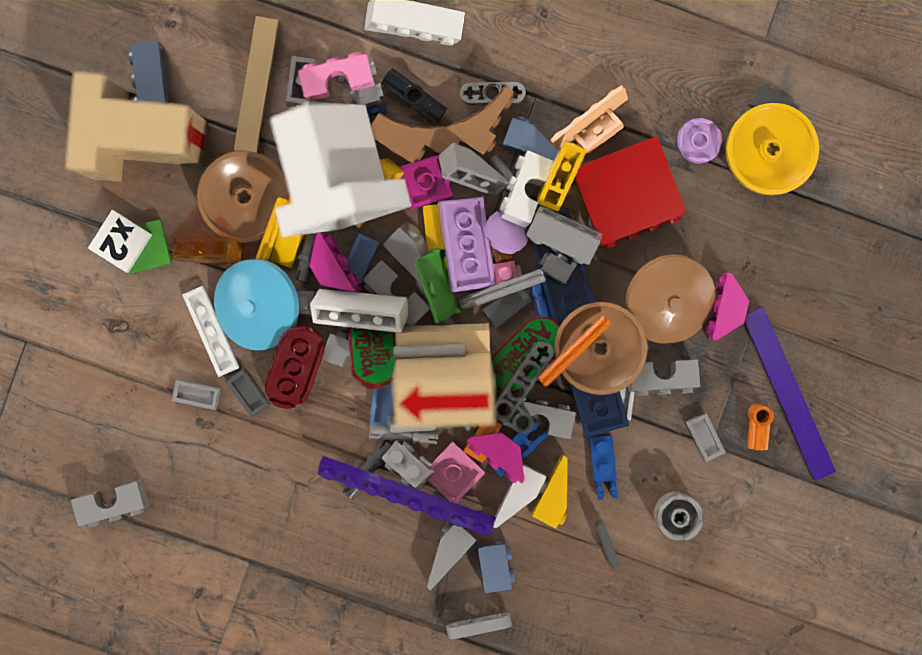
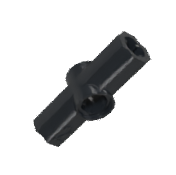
(403, 87)

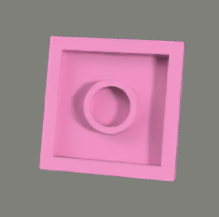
(454, 472)

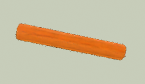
(574, 350)

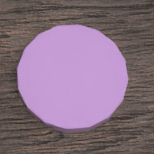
(699, 141)
(504, 234)

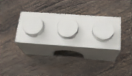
(518, 207)

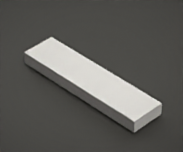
(211, 331)

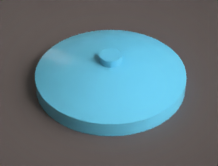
(256, 303)

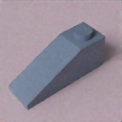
(526, 137)

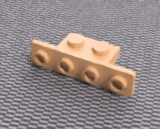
(594, 125)

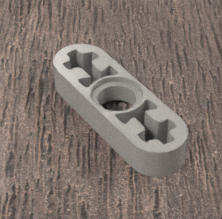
(486, 85)
(479, 625)

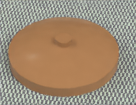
(240, 194)
(671, 298)
(612, 358)

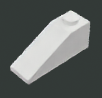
(520, 494)

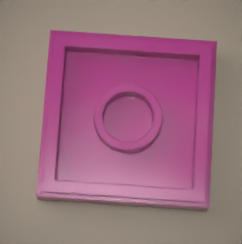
(426, 182)

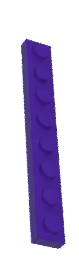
(405, 495)

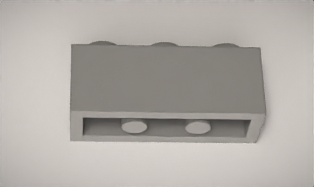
(564, 235)

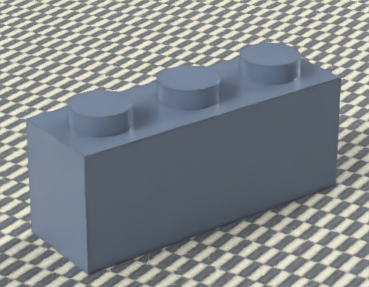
(149, 72)

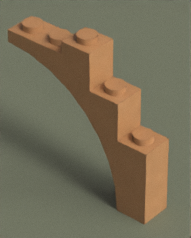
(474, 131)

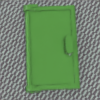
(436, 285)

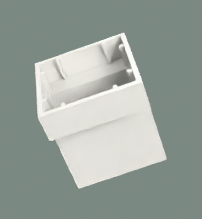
(332, 170)

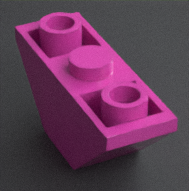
(331, 265)
(728, 309)
(500, 453)

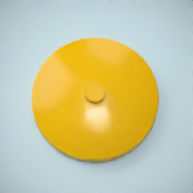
(772, 149)

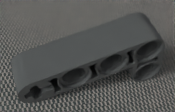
(527, 383)

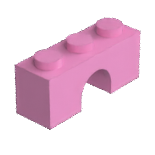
(316, 78)

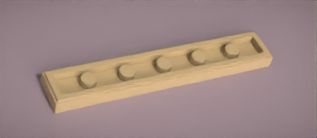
(256, 84)

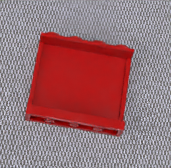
(629, 192)

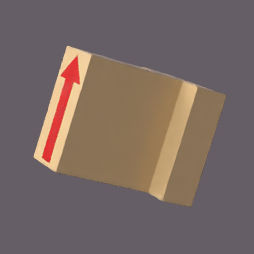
(112, 129)
(444, 388)

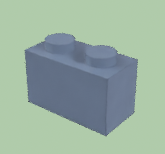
(494, 566)

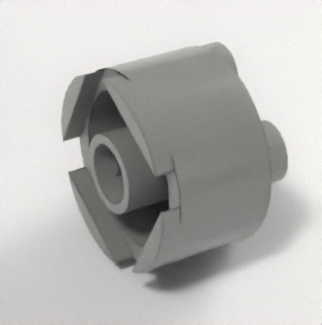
(670, 526)

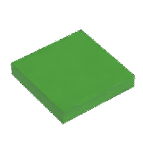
(156, 251)

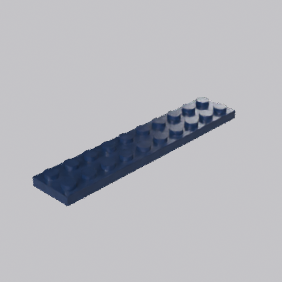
(596, 412)

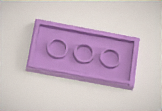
(465, 244)

